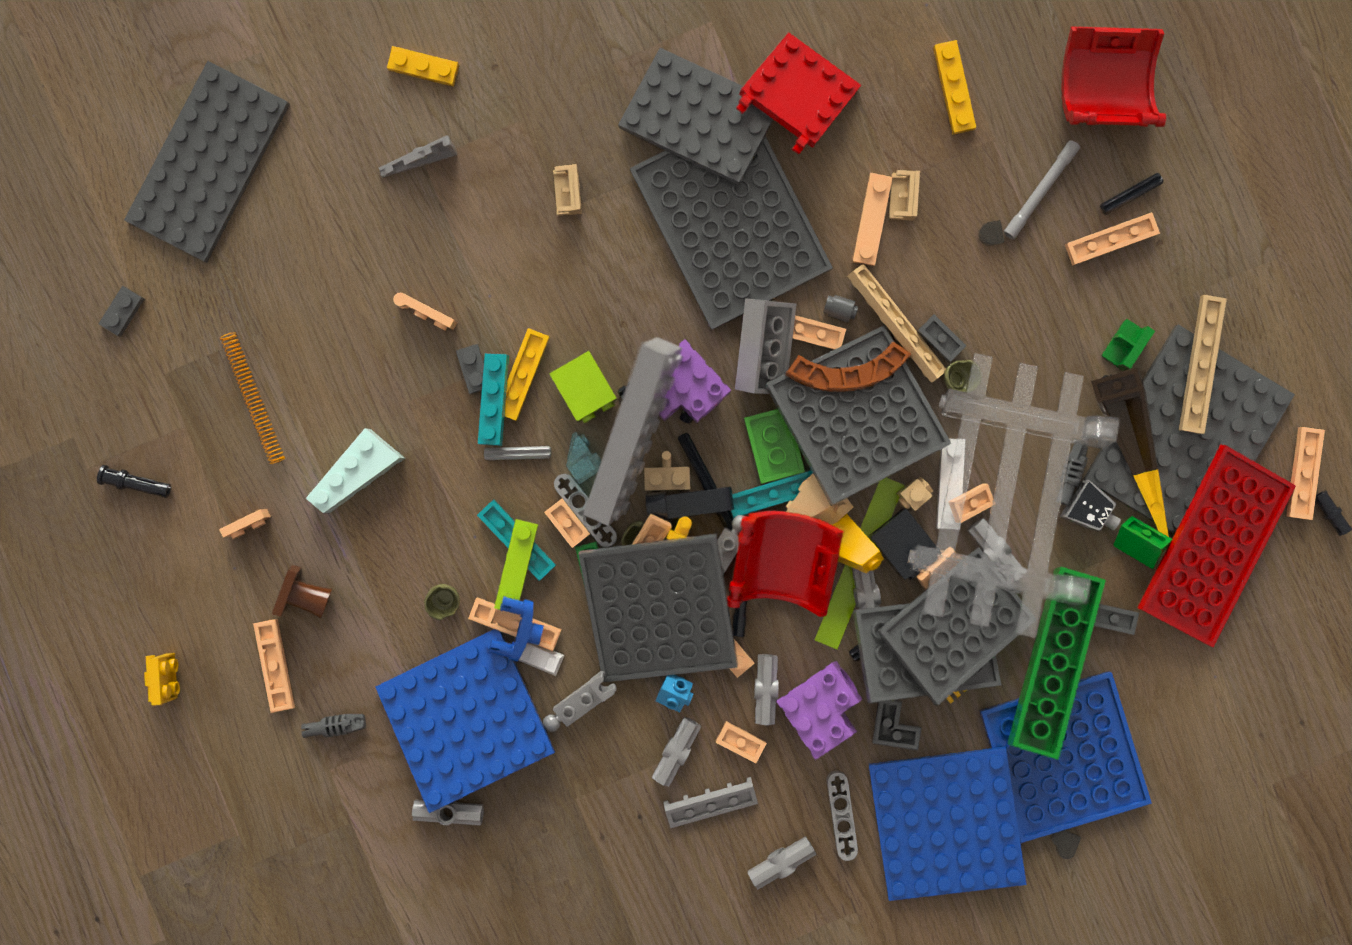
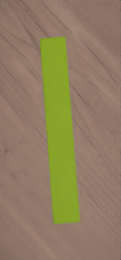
(843, 599)

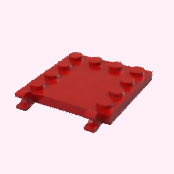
(799, 91)

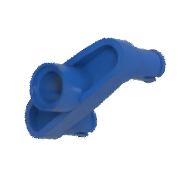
(526, 633)

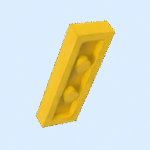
(423, 66)

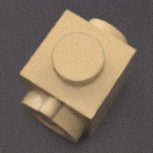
(915, 494)

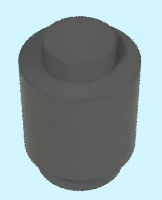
(840, 308)

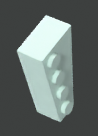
(356, 469)

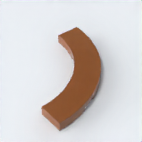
(849, 378)

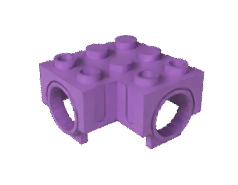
(695, 387)
(819, 708)

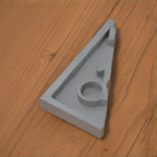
(430, 153)

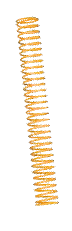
(283, 457)

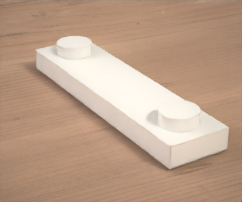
(945, 466)

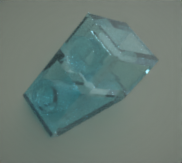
(580, 459)

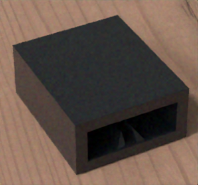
(897, 538)

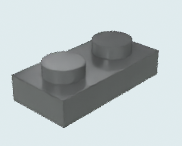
(121, 311)
(941, 338)
(472, 367)
(1116, 619)

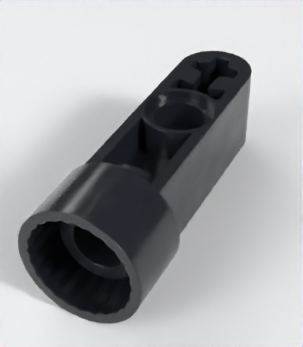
(689, 503)

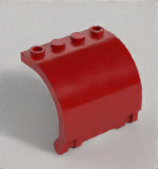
(1111, 76)
(786, 560)

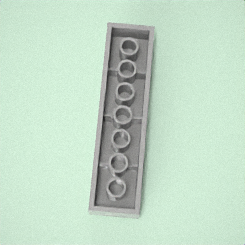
(633, 430)

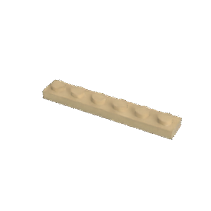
(897, 323)
(1202, 364)

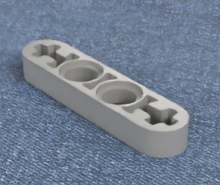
(580, 511)
(842, 815)

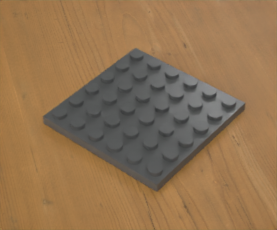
(860, 433)
(659, 608)

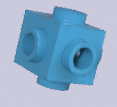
(675, 692)

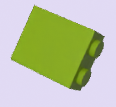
(584, 387)

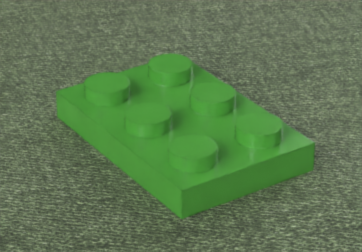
(773, 446)

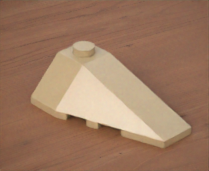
(813, 503)

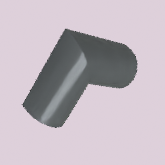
(889, 731)

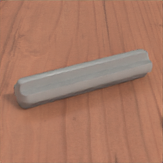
(509, 453)

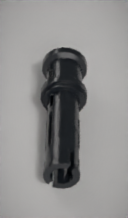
(123, 480)

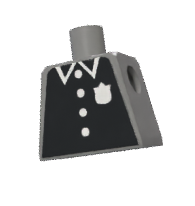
(1091, 508)

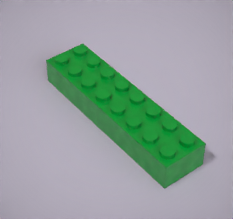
(1055, 671)

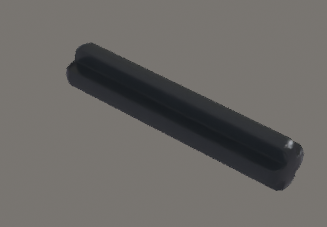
(1131, 193)

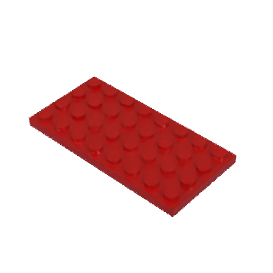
(1216, 546)

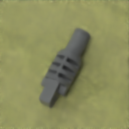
(1075, 468)
(335, 725)

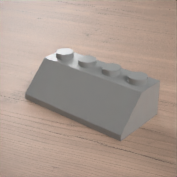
(764, 344)

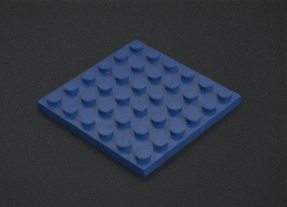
(464, 721)
(1094, 772)
(947, 824)

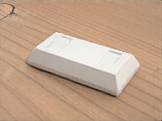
(542, 658)

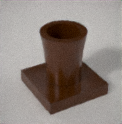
(301, 595)

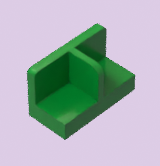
(1127, 344)
(1141, 542)

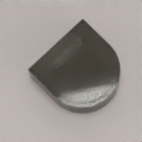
(991, 233)

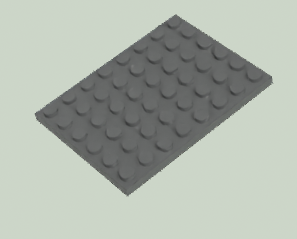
(732, 236)
(1240, 415)

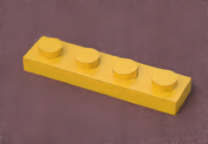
(954, 87)
(524, 371)

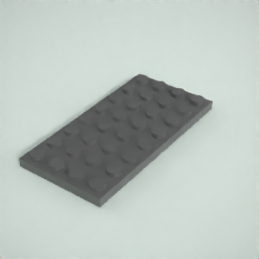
(207, 161)

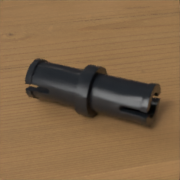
(1332, 513)

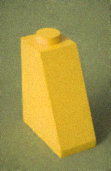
(857, 548)

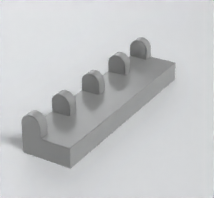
(710, 804)

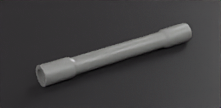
(1062, 161)

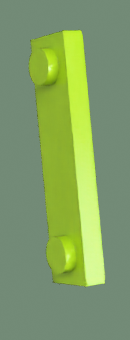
(517, 561)

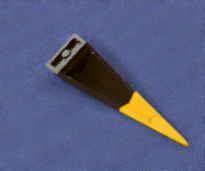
(1125, 398)

